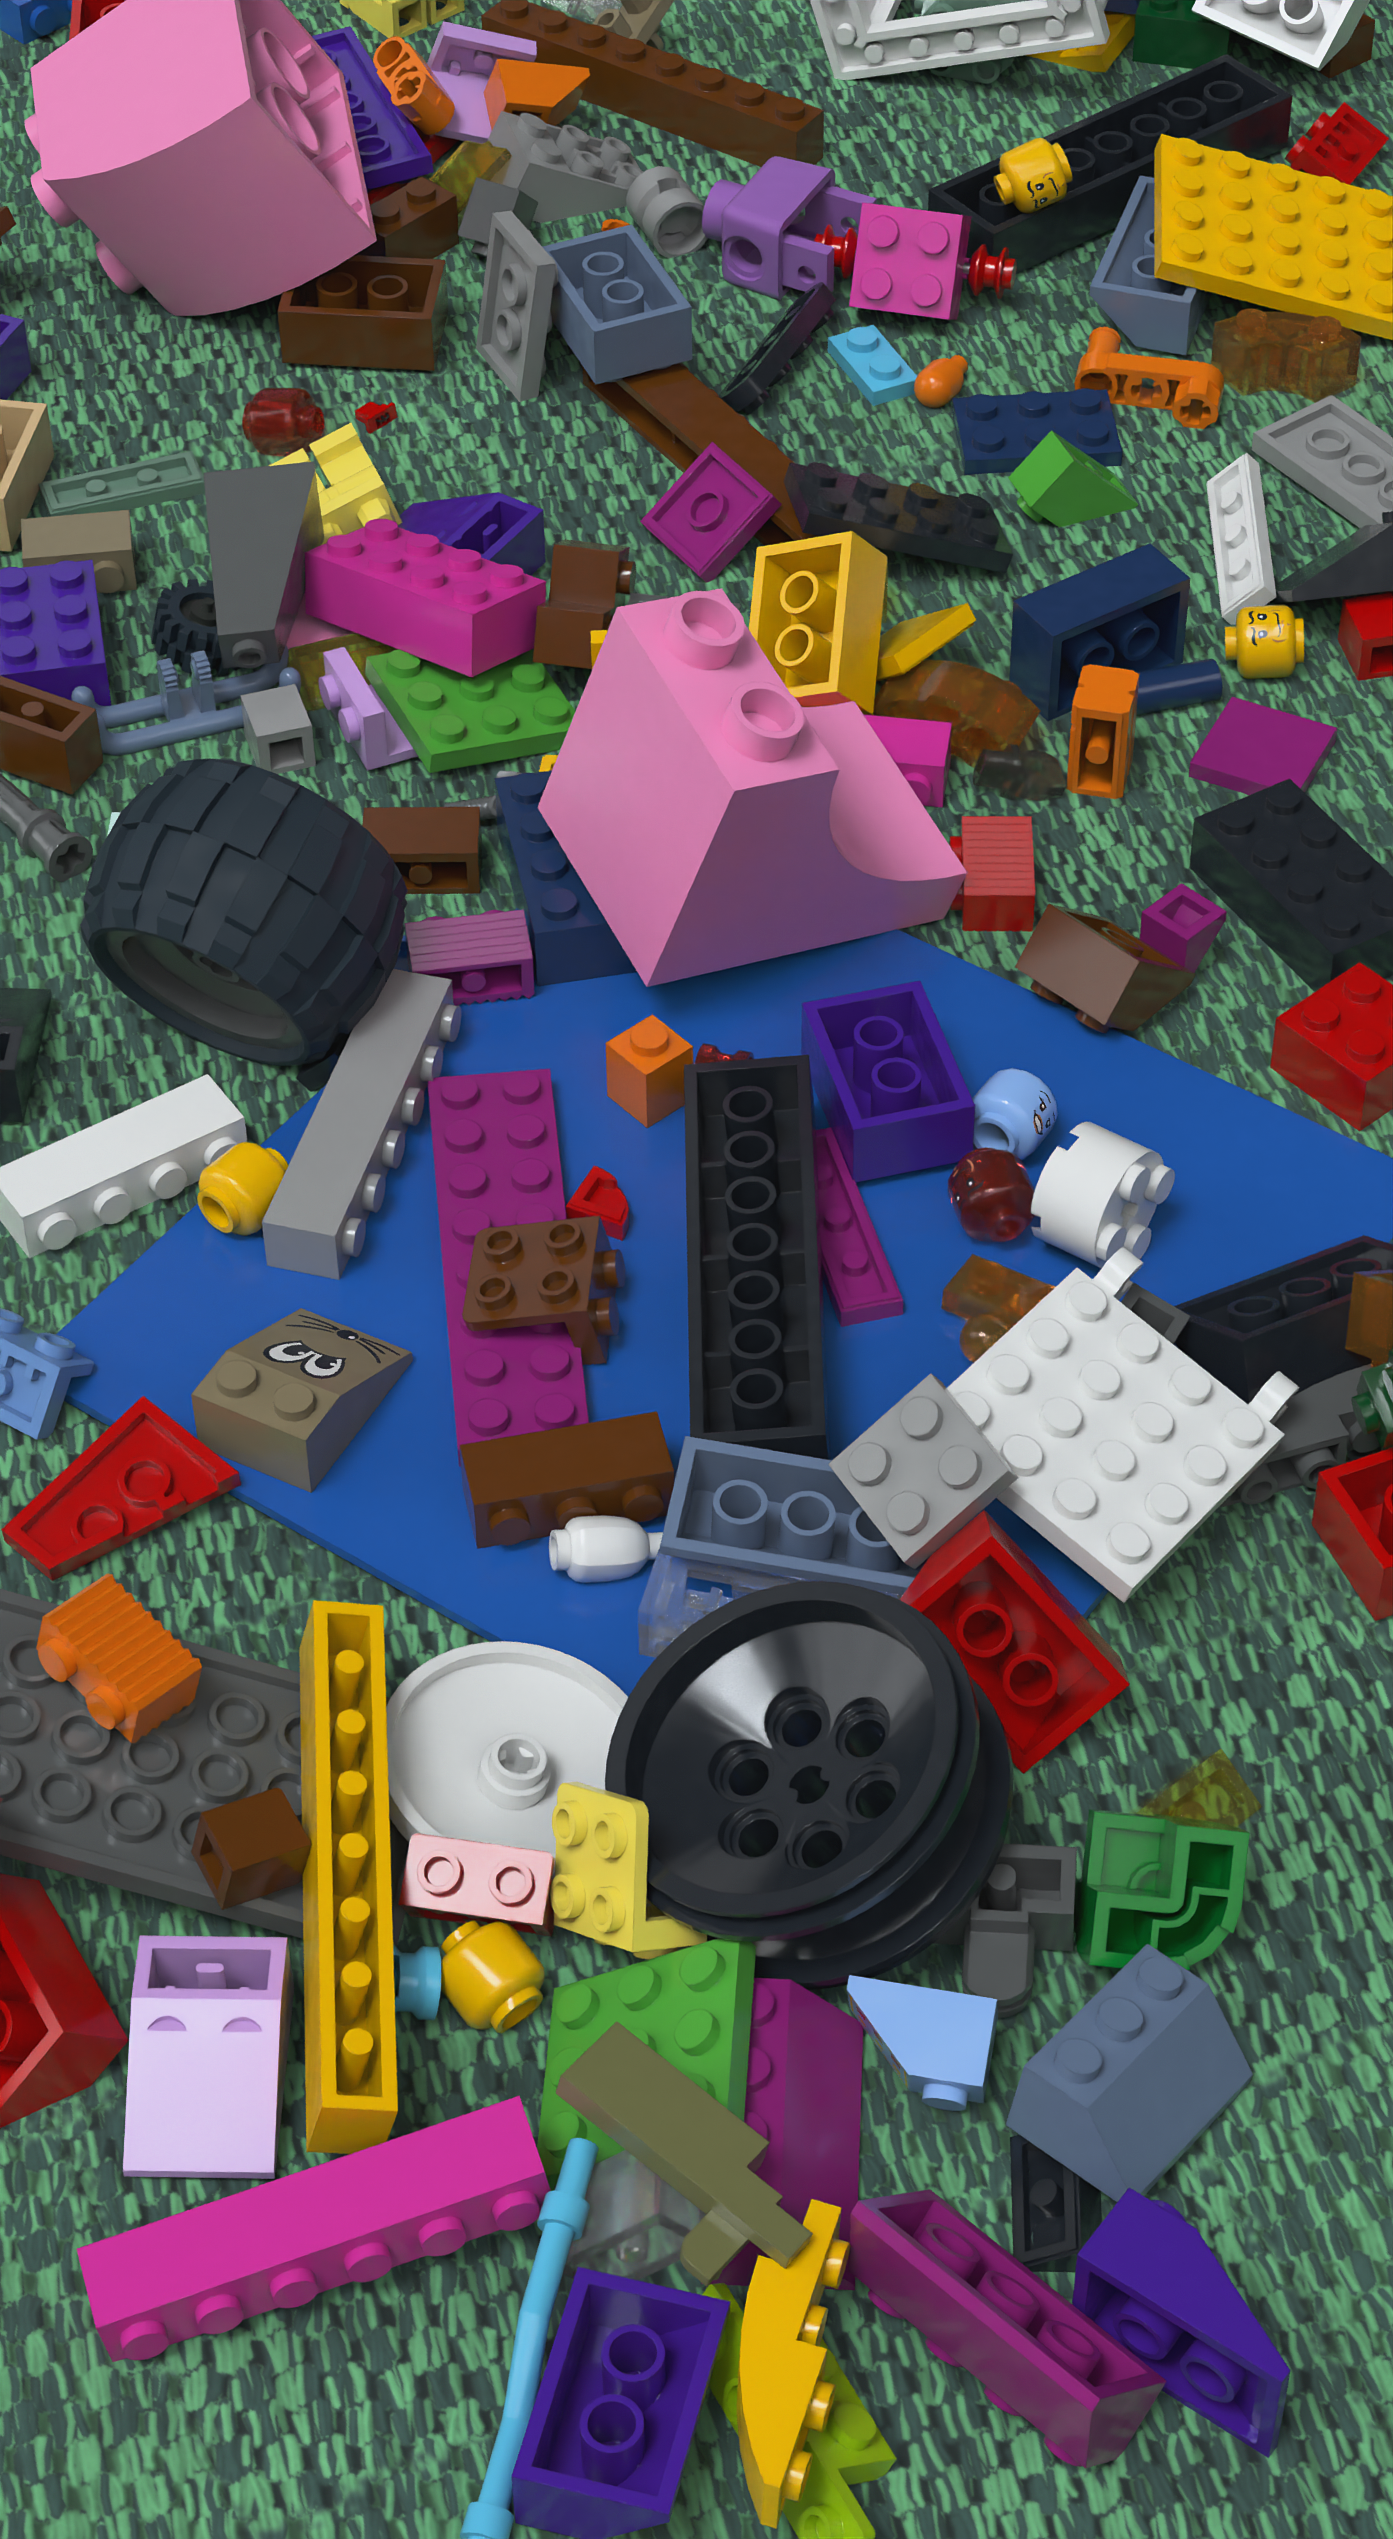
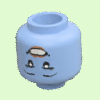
(1013, 1112)

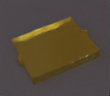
(465, 165)

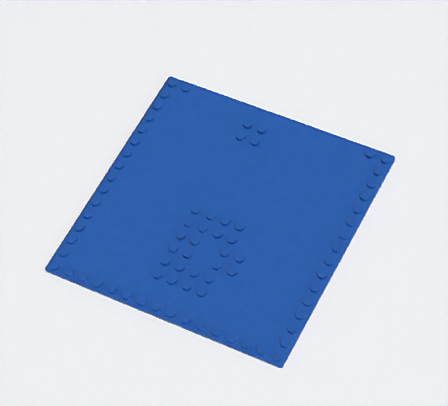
(1244, 1199)

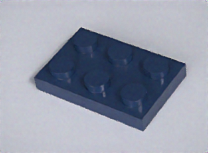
(1004, 429)

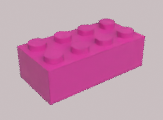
(423, 596)

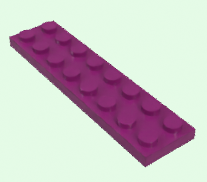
(496, 1170)

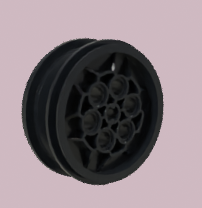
(765, 1741)

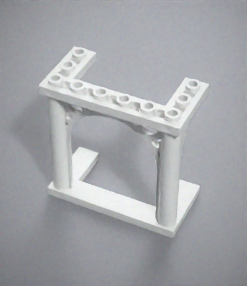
(868, 42)

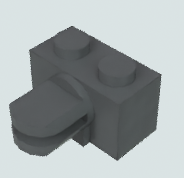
(1019, 1910)

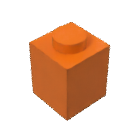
(647, 1070)

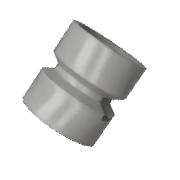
(667, 211)

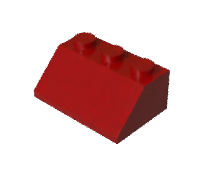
(1017, 1638)
(52, 2012)

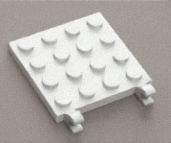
(1113, 1428)

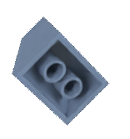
(1132, 2077)

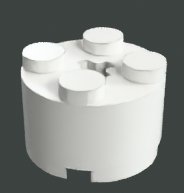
(1100, 1195)

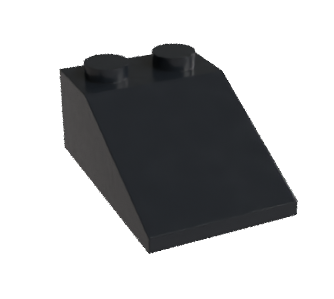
(1349, 568)

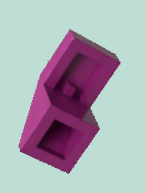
(1182, 925)

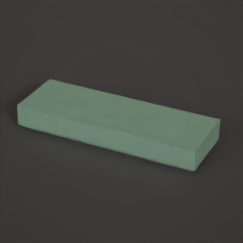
(124, 486)

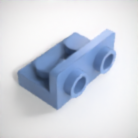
(35, 1375)

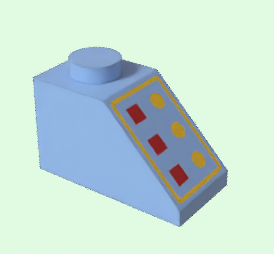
(930, 2037)

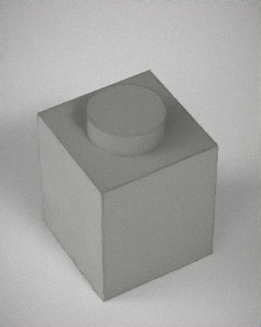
(278, 729)

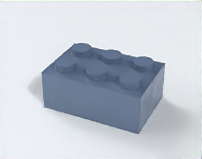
(618, 306)

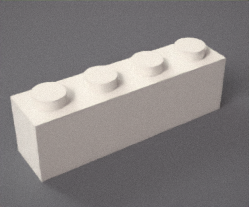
(117, 1165)

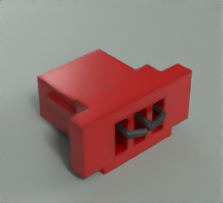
(376, 415)

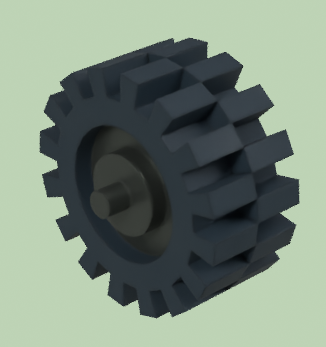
(187, 625)

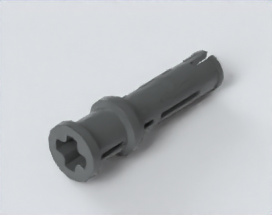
(44, 834)

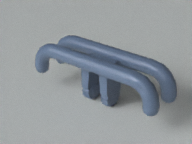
(189, 711)

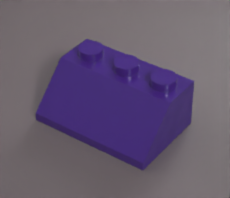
(616, 2407)

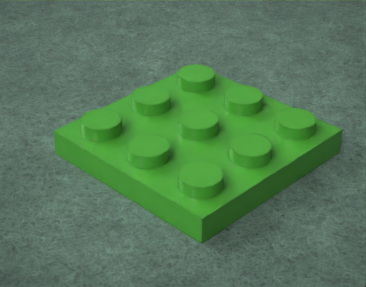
(471, 719)
(681, 2005)

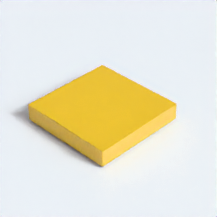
(919, 638)

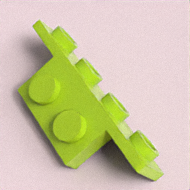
(843, 2455)

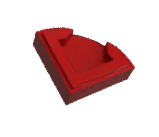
(601, 1197)

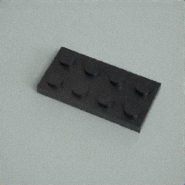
(898, 516)

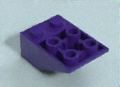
(487, 523)

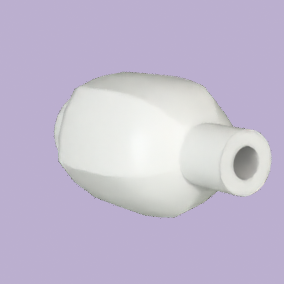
(602, 1548)

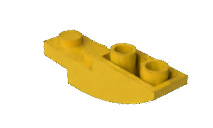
(784, 2367)

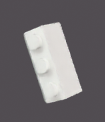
(1296, 28)

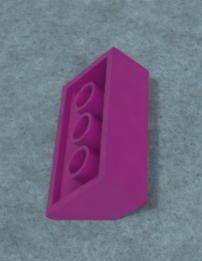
(806, 2104)
(1001, 2325)

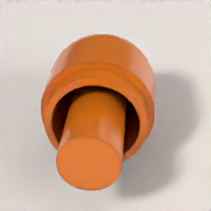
(940, 381)

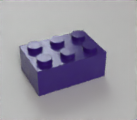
(53, 629)
(887, 1081)

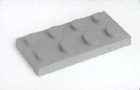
(1334, 458)

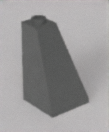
(258, 543)

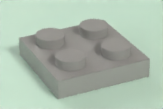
(923, 1471)

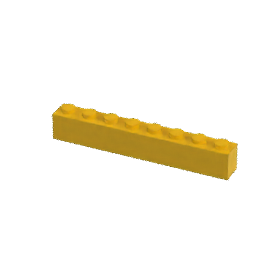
(347, 1881)

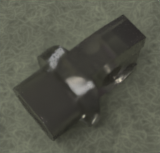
(1020, 775)

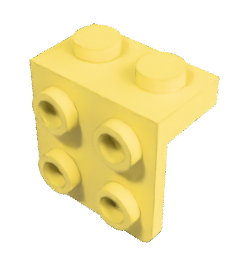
(604, 1874)

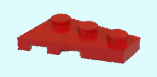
(118, 1490)

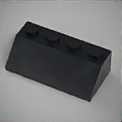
(1282, 1320)

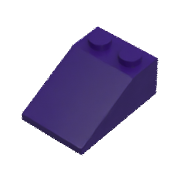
(1176, 2309)

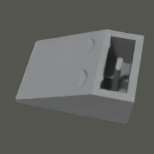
(563, 167)

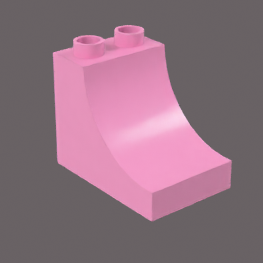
(726, 812)

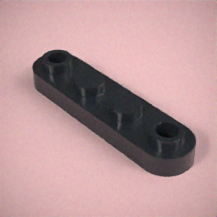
(783, 342)

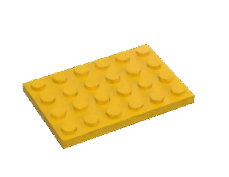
(1273, 235)

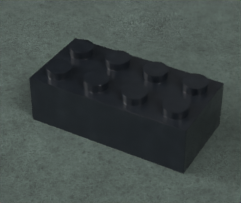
(1298, 882)

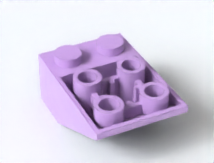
(207, 2056)

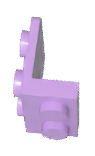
(463, 65)
(361, 713)

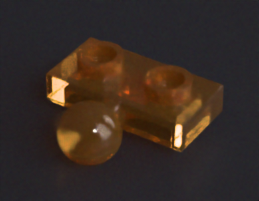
(991, 1300)

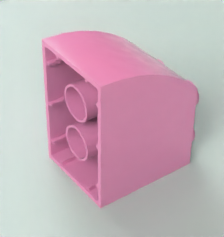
(201, 151)

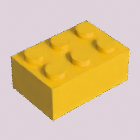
(821, 616)

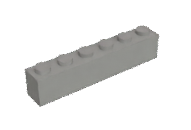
(360, 1126)

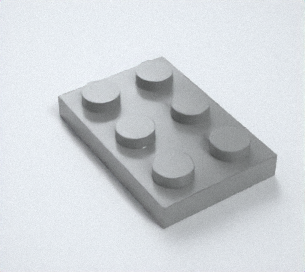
(516, 305)

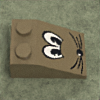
(295, 1396)

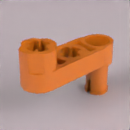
(413, 86)
(1184, 386)

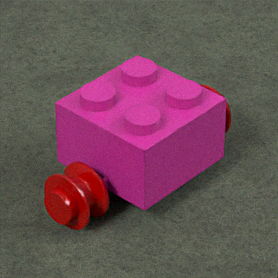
(915, 261)

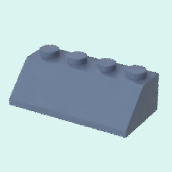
(1145, 308)
(776, 1517)

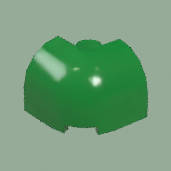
(1157, 1885)

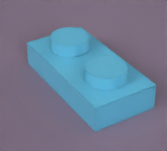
(872, 364)

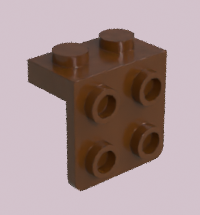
(547, 1277)

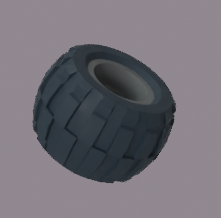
(245, 911)

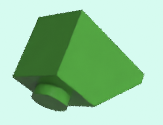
(1067, 485)

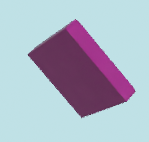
(710, 513)
(1261, 747)

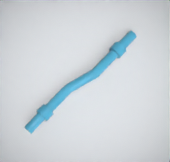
(562, 2221)

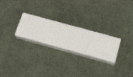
(1240, 537)

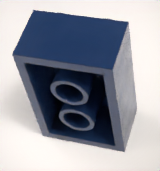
(1110, 615)

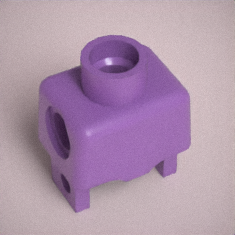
(763, 236)

